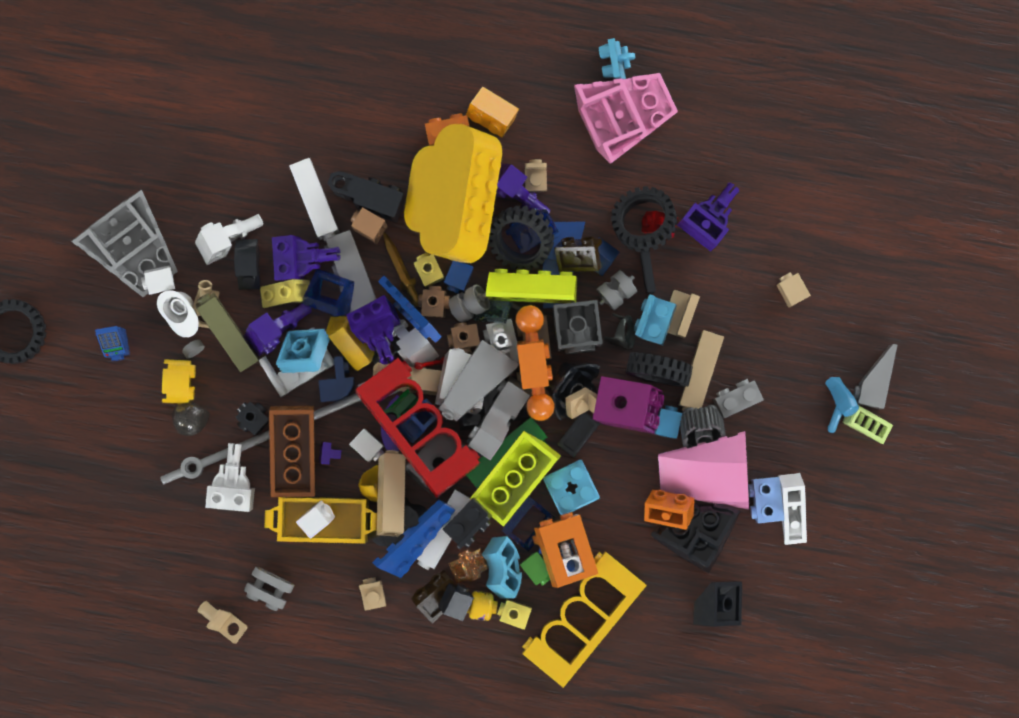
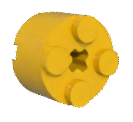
(177, 381)

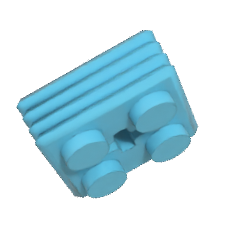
(303, 351)
(576, 474)

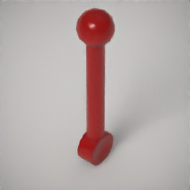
(419, 366)

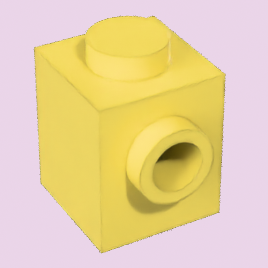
(428, 269)
(514, 613)

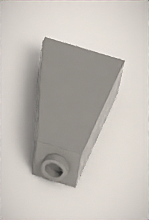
(478, 378)

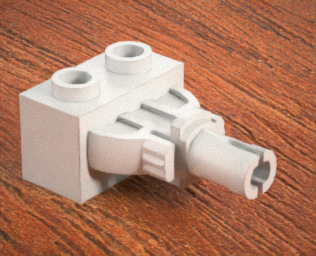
(216, 240)
(502, 338)
(413, 345)
(232, 488)

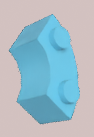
(503, 567)

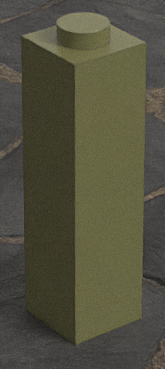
(226, 331)

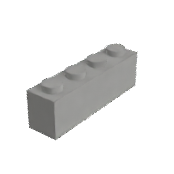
(352, 268)

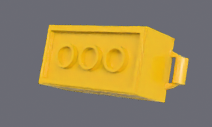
(347, 527)

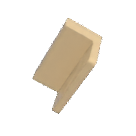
(683, 314)

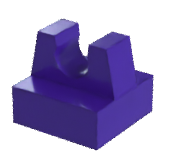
(327, 453)

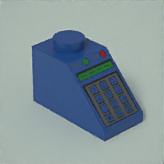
(113, 342)

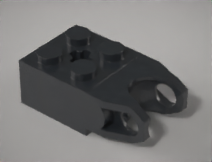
(369, 194)

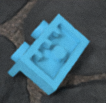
(654, 320)

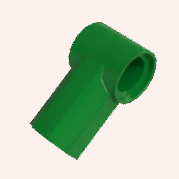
(402, 404)

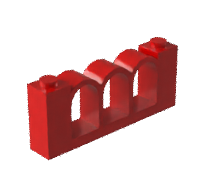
(384, 384)

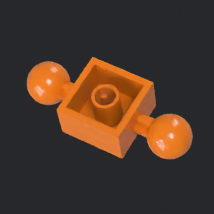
(532, 363)

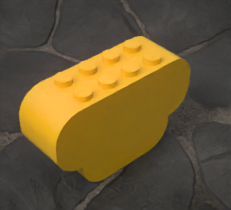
(454, 193)

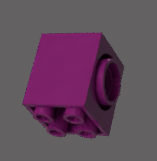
(641, 404)

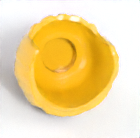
(369, 484)

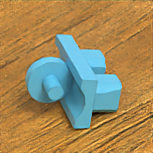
(613, 51)

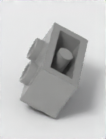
(742, 397)

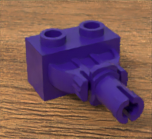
(510, 186)
(706, 220)
(295, 257)
(375, 325)
(265, 333)

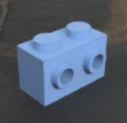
(766, 500)

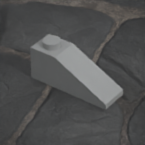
(874, 385)

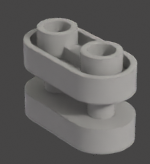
(272, 600)

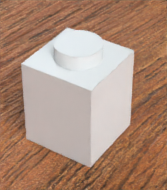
(158, 280)
(367, 446)
(316, 519)

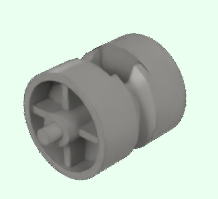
(614, 292)
(467, 304)

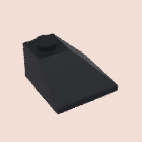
(719, 605)

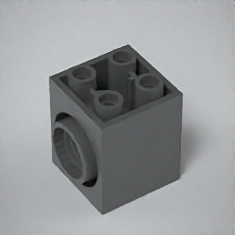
(577, 327)
(435, 451)

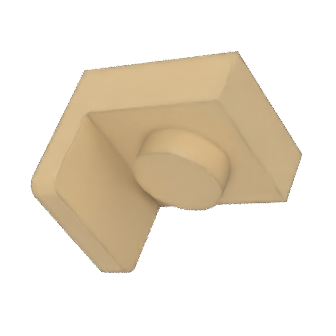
(537, 176)
(580, 402)
(372, 593)

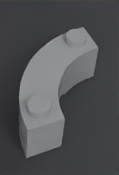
(495, 423)

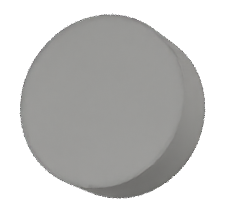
(193, 349)

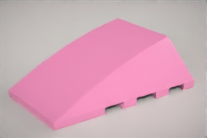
(623, 111)
(708, 471)

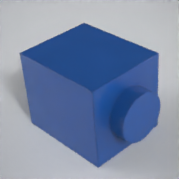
(458, 277)

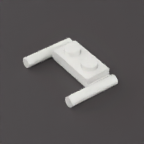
(288, 382)

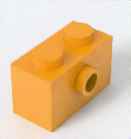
(492, 112)

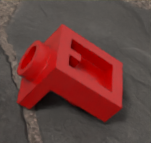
(652, 221)

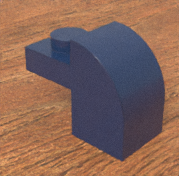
(339, 388)

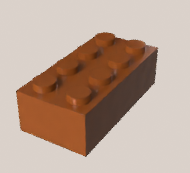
(292, 451)

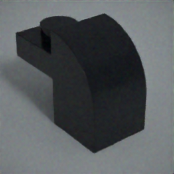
(247, 264)

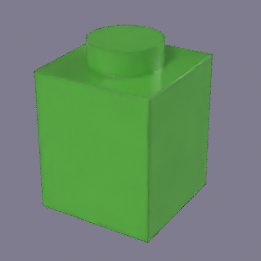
(536, 569)

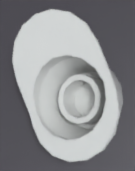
(178, 312)

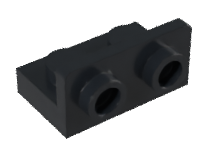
(467, 523)

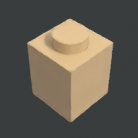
(792, 289)

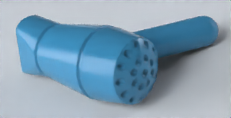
(844, 400)

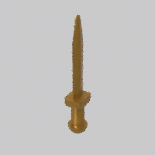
(407, 283)

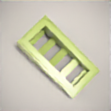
(856, 419)

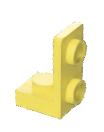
(283, 292)

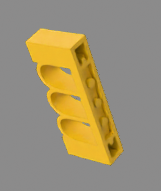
(553, 663)

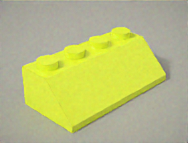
(531, 287)
(515, 477)

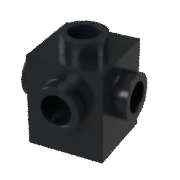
(260, 418)

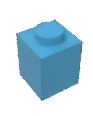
(669, 422)

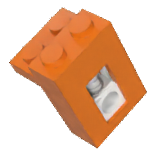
(567, 528)

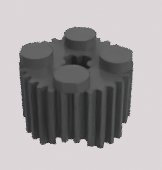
(701, 425)

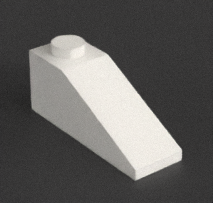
(794, 508)

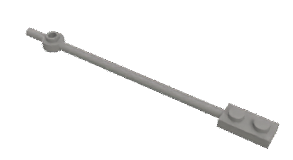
(201, 463)

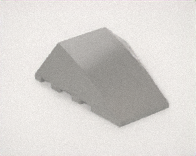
(127, 242)

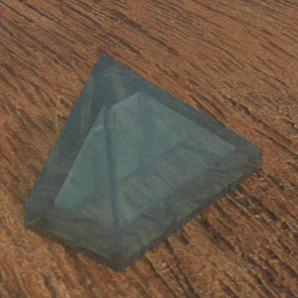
(496, 313)

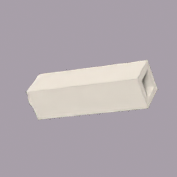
(314, 199)
(437, 546)

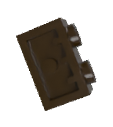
(578, 254)
(429, 596)

